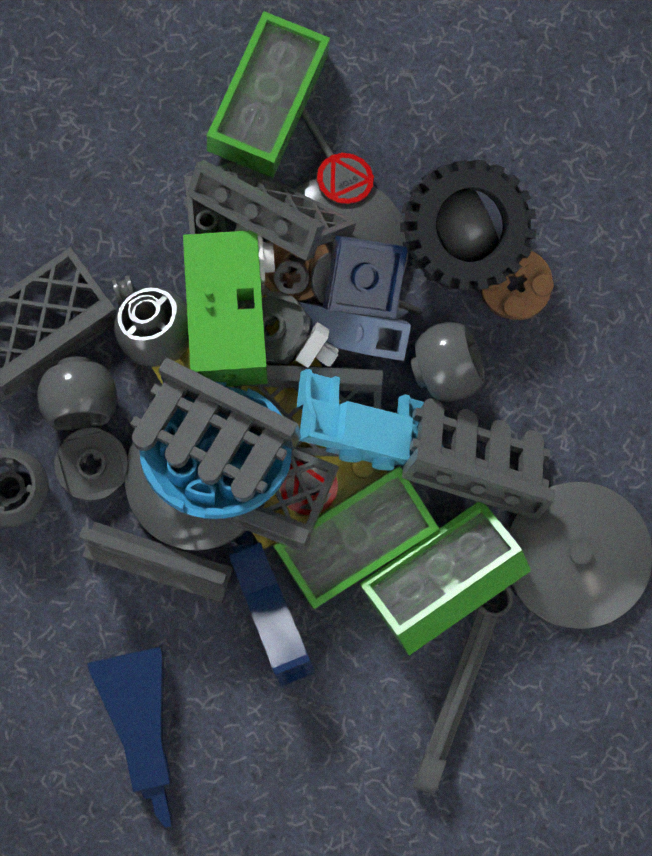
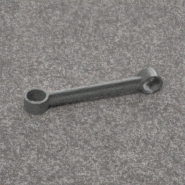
(457, 697)

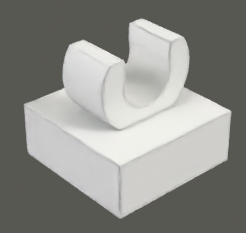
(317, 347)

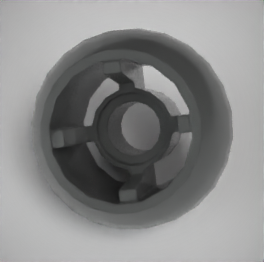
(466, 226)
(145, 330)
(448, 362)
(77, 394)
(30, 498)

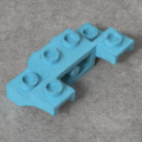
(352, 428)

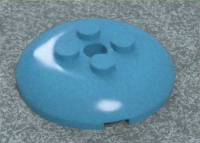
(184, 489)

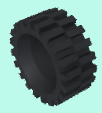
(422, 236)

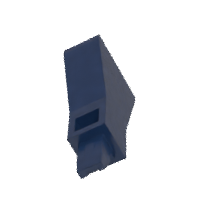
(270, 611)
(134, 700)

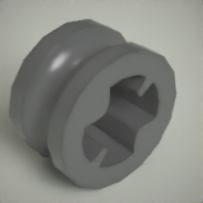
(286, 268)
(123, 288)

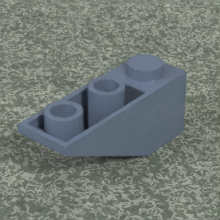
(361, 332)

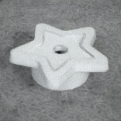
(266, 258)

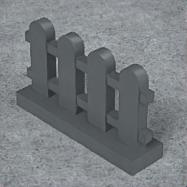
(209, 400)
(473, 478)

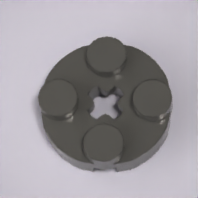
(292, 331)
(73, 455)

